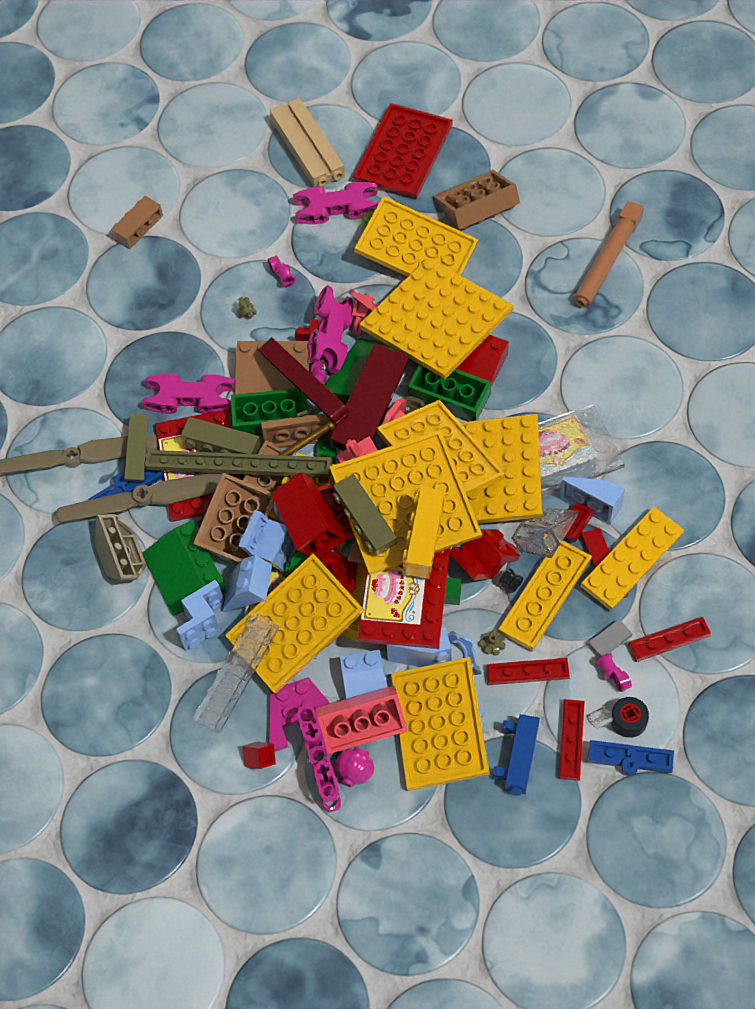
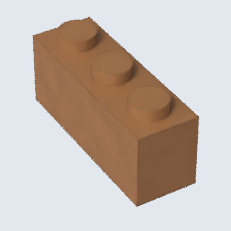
(137, 222)

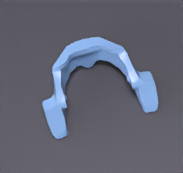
(467, 646)

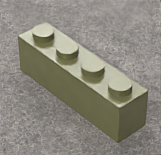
(217, 438)
(364, 514)

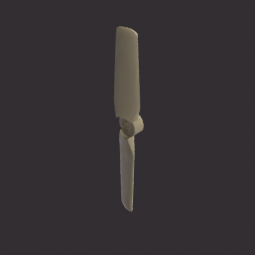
(87, 452)
(161, 493)

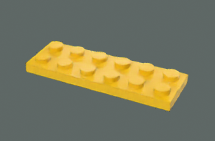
(632, 558)
(544, 596)

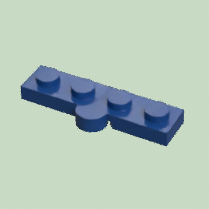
(121, 485)
(631, 757)

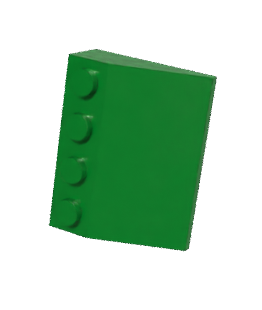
(343, 381)
(181, 566)

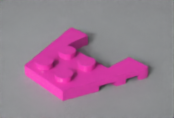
(285, 706)

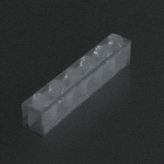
(236, 672)

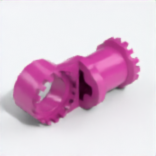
(281, 271)
(316, 371)
(613, 672)

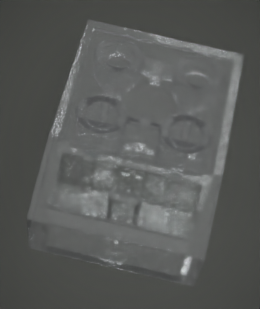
(544, 534)

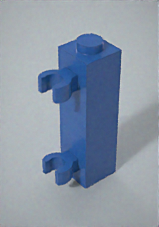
(522, 754)

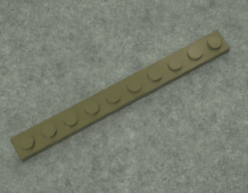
(238, 463)

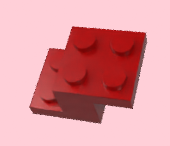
(485, 555)

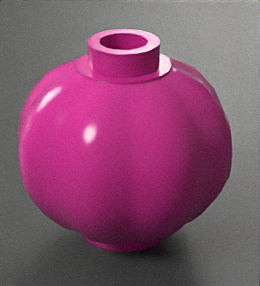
(354, 766)

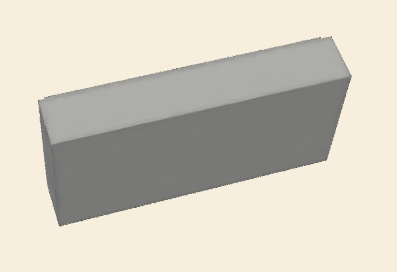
(610, 638)

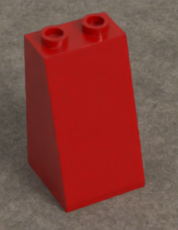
(308, 516)

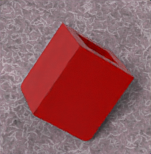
(304, 333)
(259, 755)

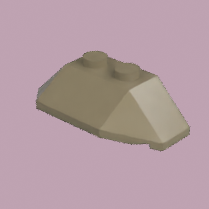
(118, 548)

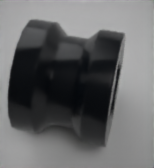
(511, 580)

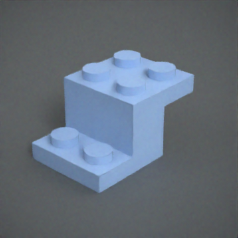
(268, 541)
(200, 613)

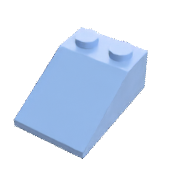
(597, 494)
(247, 583)
(421, 656)
(362, 673)

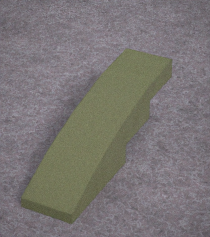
(136, 447)

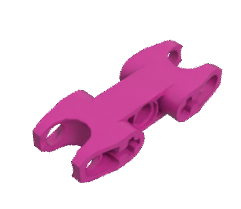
(322, 204)
(328, 338)
(177, 393)
(322, 769)

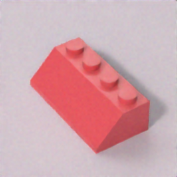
(361, 719)

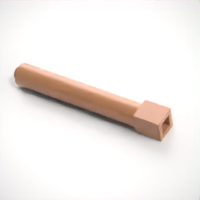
(627, 223)

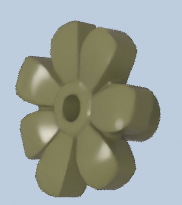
(245, 307)
(492, 643)

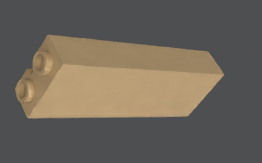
(307, 143)

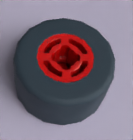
(629, 725)

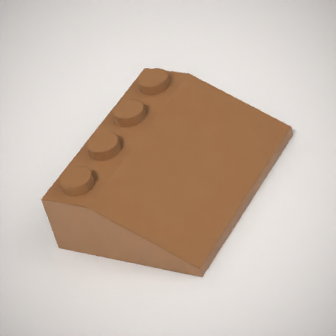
(477, 199)
(257, 374)
(229, 516)

